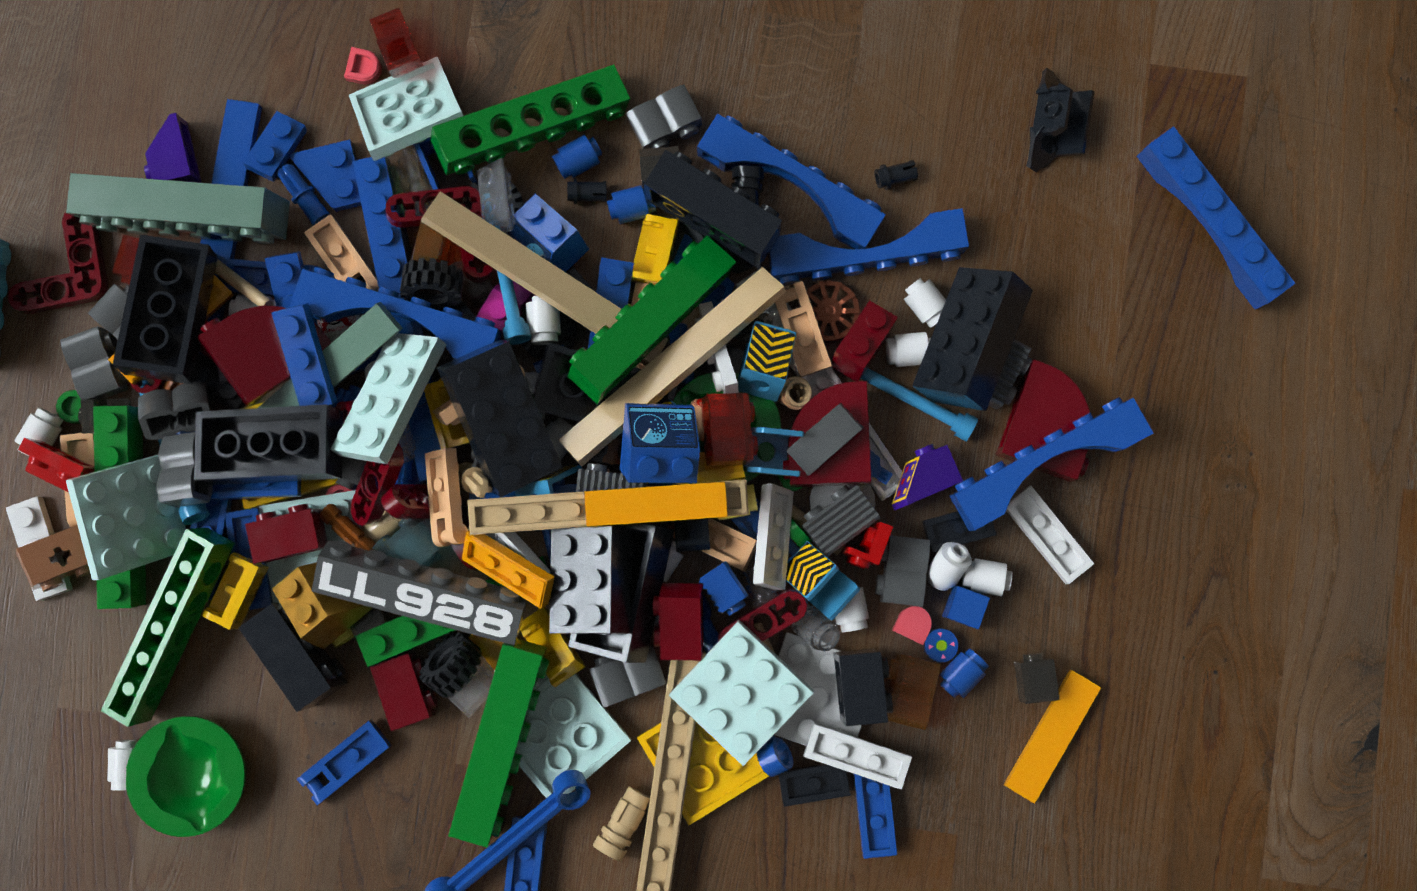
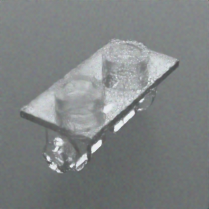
(408, 176)
(494, 195)

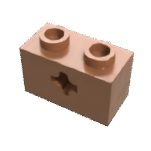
(38, 555)

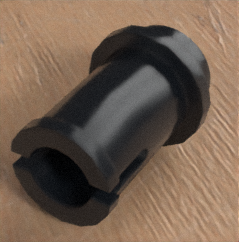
(895, 174)
(586, 191)

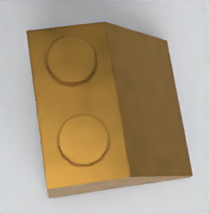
(314, 615)

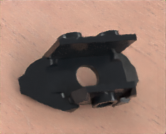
(1059, 122)

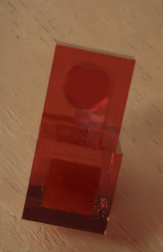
(396, 43)

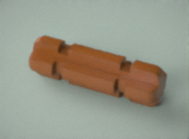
(345, 528)

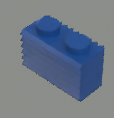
(724, 589)

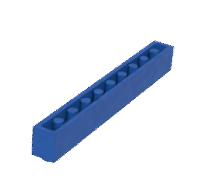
(390, 253)

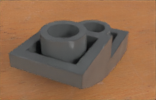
(824, 439)

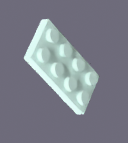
(388, 398)

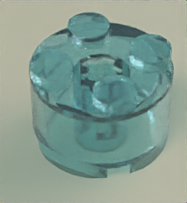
(411, 542)

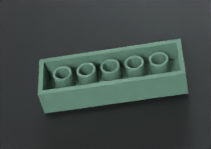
(178, 208)

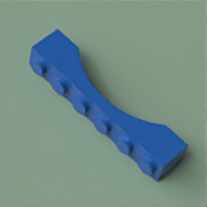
(849, 217)
(937, 236)
(1248, 258)
(335, 299)
(1112, 431)

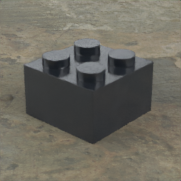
(861, 687)

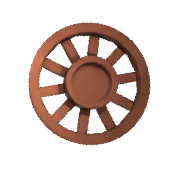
(830, 310)

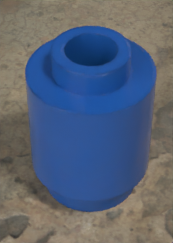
(577, 156)
(629, 205)
(963, 673)

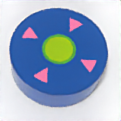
(941, 645)

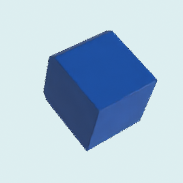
(965, 607)

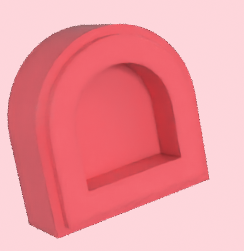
(362, 67)
(913, 624)

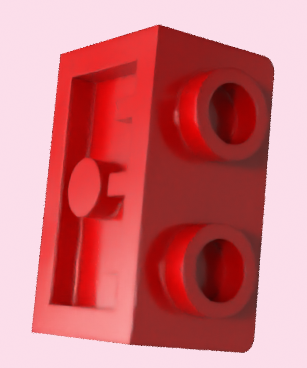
(52, 463)
(873, 542)

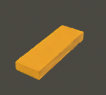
(508, 568)

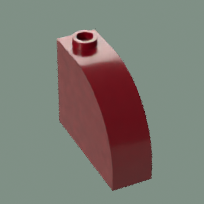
(250, 351)
(1043, 405)
(852, 462)

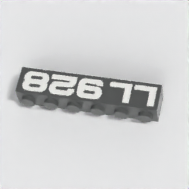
(419, 592)

